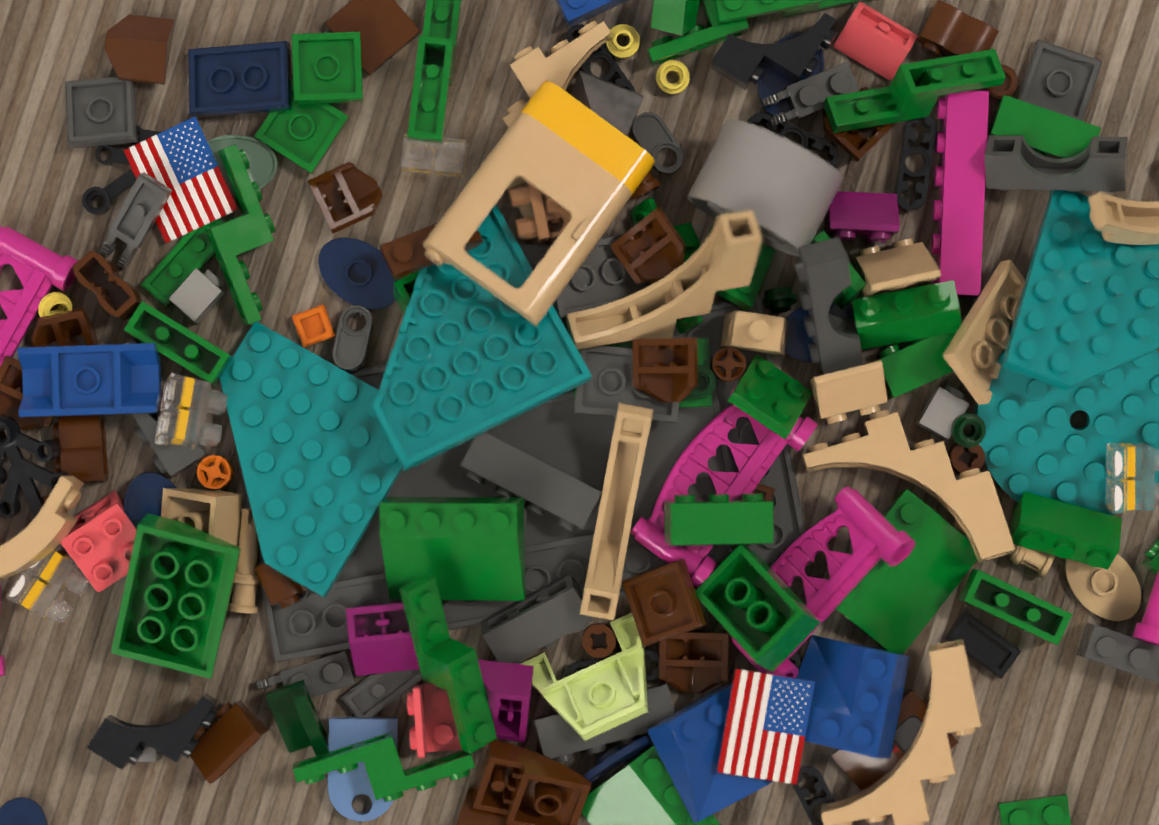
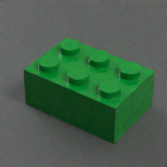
(757, 608)

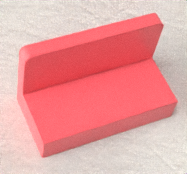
(875, 41)

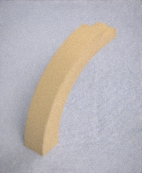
(1125, 220)
(616, 511)
(44, 531)

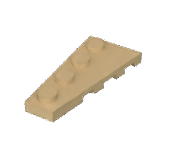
(986, 332)

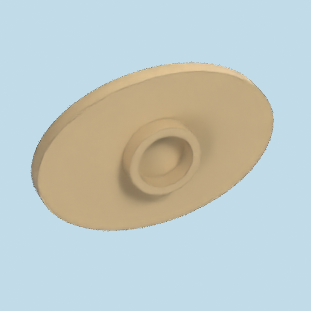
(1106, 593)

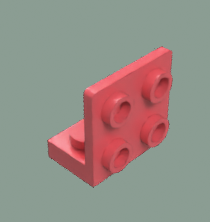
(102, 541)
(434, 720)

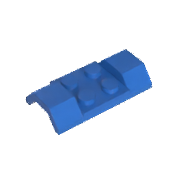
(90, 380)

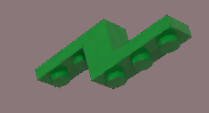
(740, 9)
(696, 38)
(434, 70)
(914, 90)
(241, 234)
(448, 663)
(383, 767)

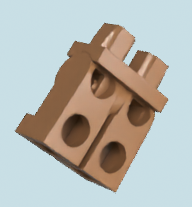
(547, 216)

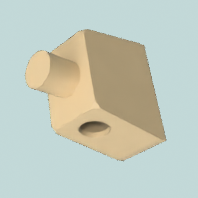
(754, 332)

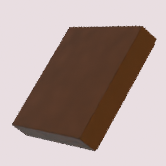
(382, 29)
(664, 602)

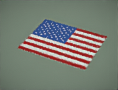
(188, 167)
(766, 726)

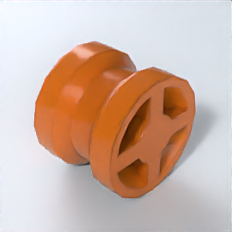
(209, 470)

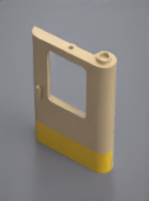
(568, 158)

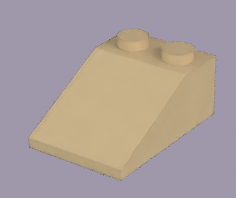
(895, 269)

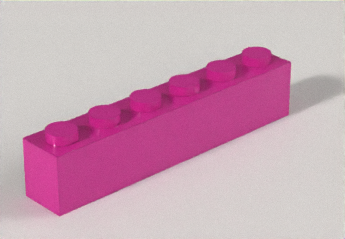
(960, 190)

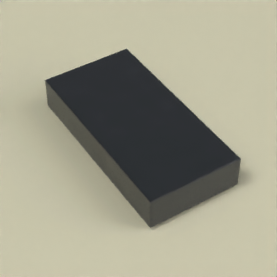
(984, 644)

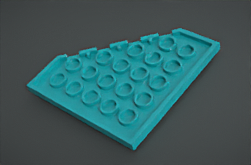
(1083, 300)
(469, 356)
(306, 455)

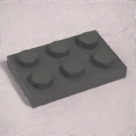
(597, 281)
(613, 384)

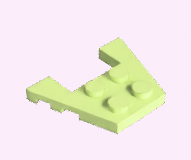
(601, 693)

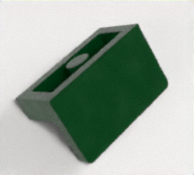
(298, 718)

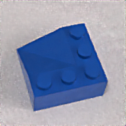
(853, 695)
(691, 753)

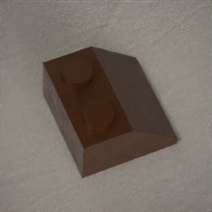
(226, 740)

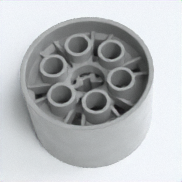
(770, 176)

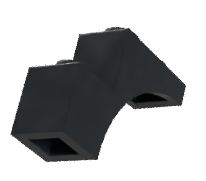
(795, 58)
(121, 741)

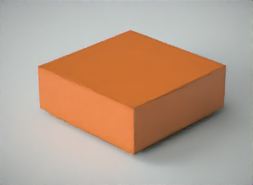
(313, 326)

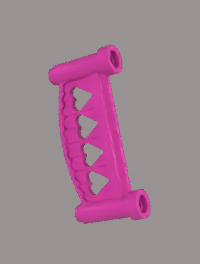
(37, 271)
(752, 465)
(870, 539)

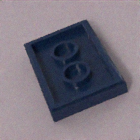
(239, 79)

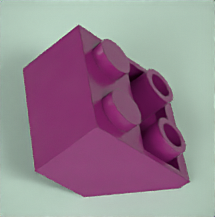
(862, 216)
(380, 639)
(508, 697)

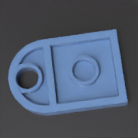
(345, 786)

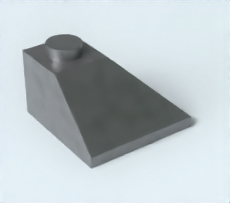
(608, 100)

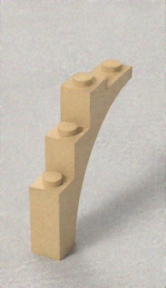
(534, 67)
(721, 263)
(886, 449)
(901, 790)

